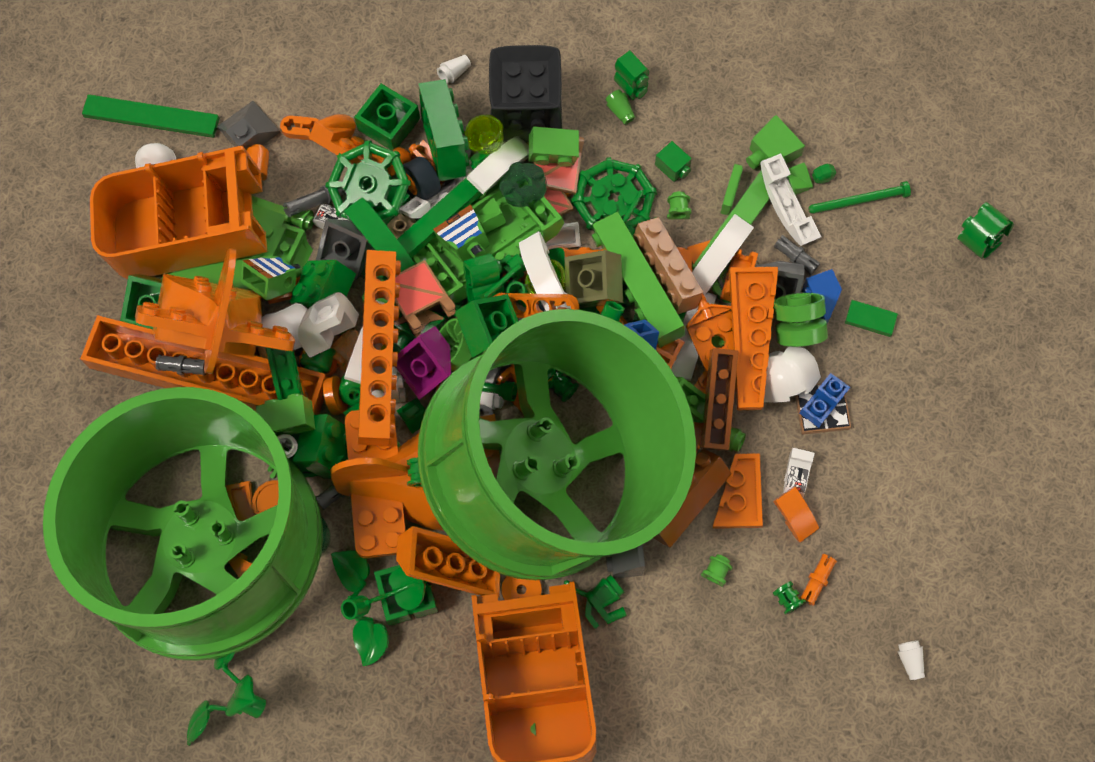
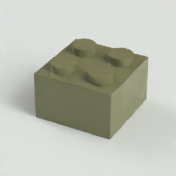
(594, 278)

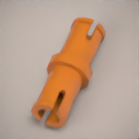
(818, 579)

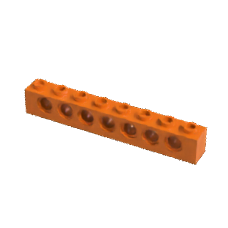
(370, 431)

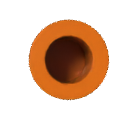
(261, 158)

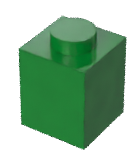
(673, 162)

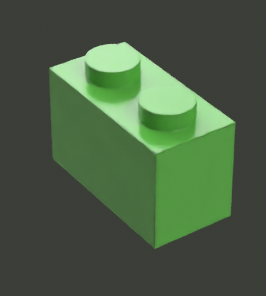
(553, 146)
(288, 415)

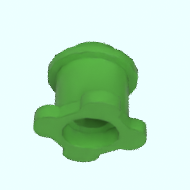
(678, 206)
(303, 220)
(717, 569)

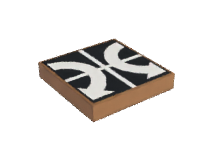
(836, 421)

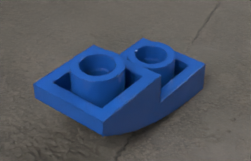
(824, 400)

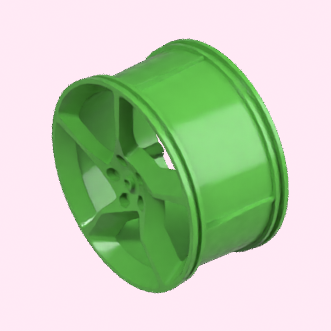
(538, 457)
(195, 535)

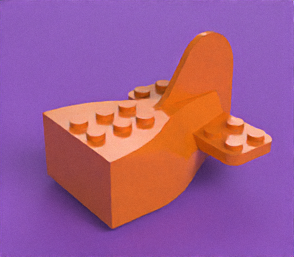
(211, 316)
(379, 489)

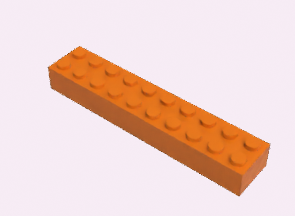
(133, 351)

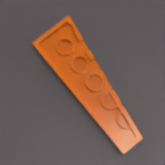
(752, 315)

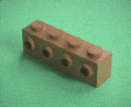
(668, 265)

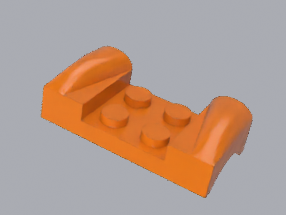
(336, 135)

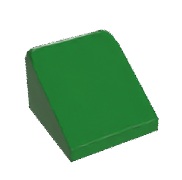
(412, 414)

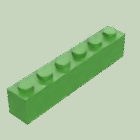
(639, 280)

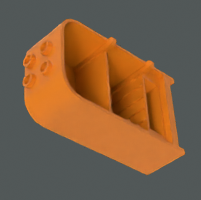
(177, 213)
(535, 674)

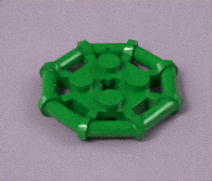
(381, 180)
(613, 184)

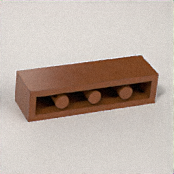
(719, 399)
(708, 477)

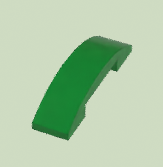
(376, 231)

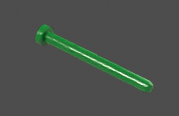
(903, 189)

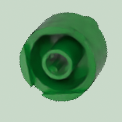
(985, 230)

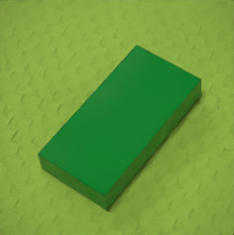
(871, 318)

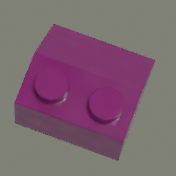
(425, 362)

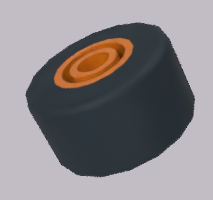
(423, 178)

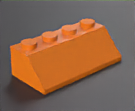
(440, 561)

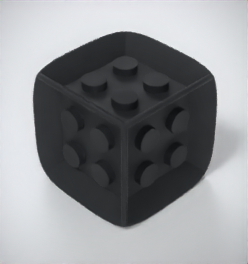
(525, 88)

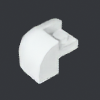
(288, 318)
(325, 321)
(790, 374)

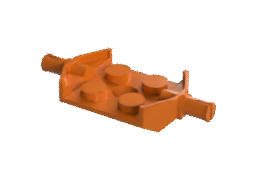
(709, 322)

